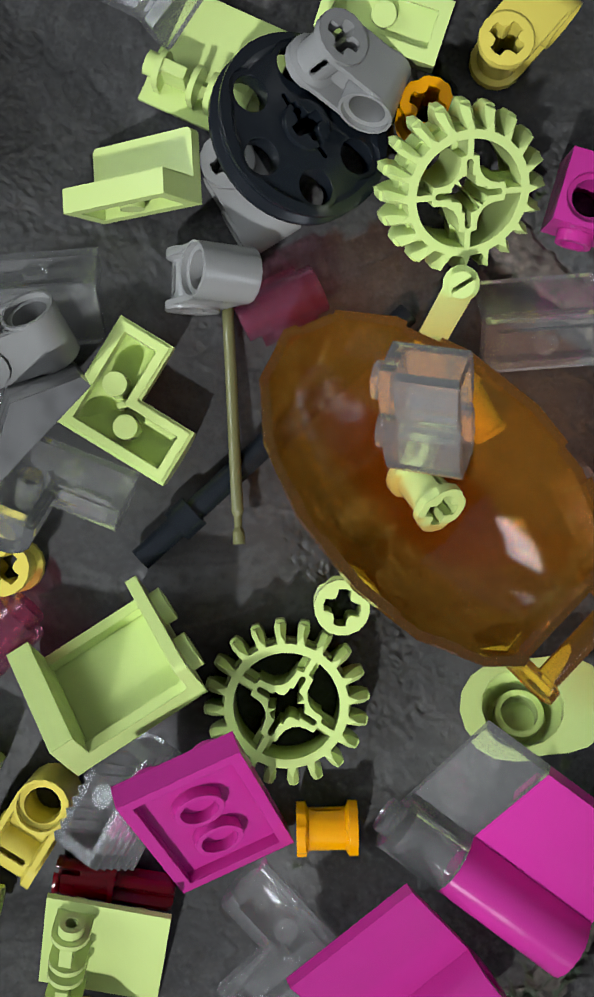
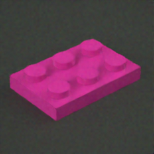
(203, 812)

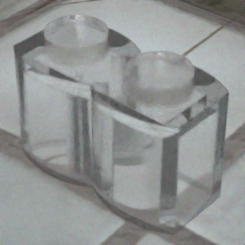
(425, 408)

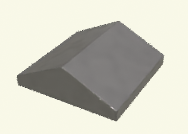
(33, 409)

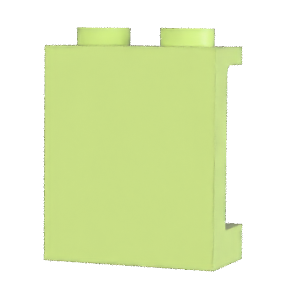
(110, 680)

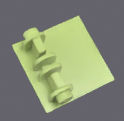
(184, 76)
(102, 948)

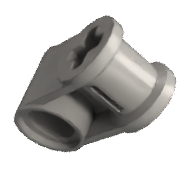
(357, 72)
(245, 221)
(212, 277)
(34, 338)

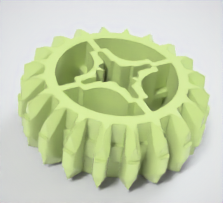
(486, 204)
(259, 745)

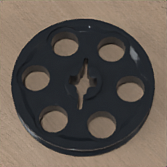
(290, 156)

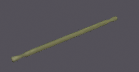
(233, 424)

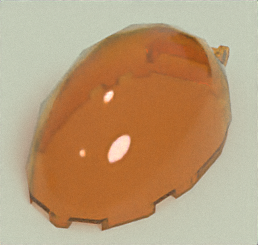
(492, 576)

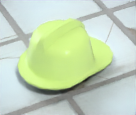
(540, 727)

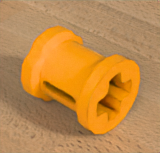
(417, 94)
(327, 828)

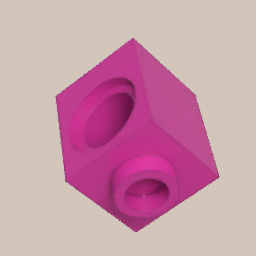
(561, 219)

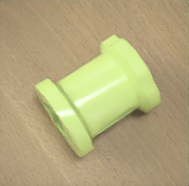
(430, 497)
(352, 619)

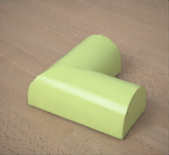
(114, 407)

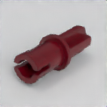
(129, 887)

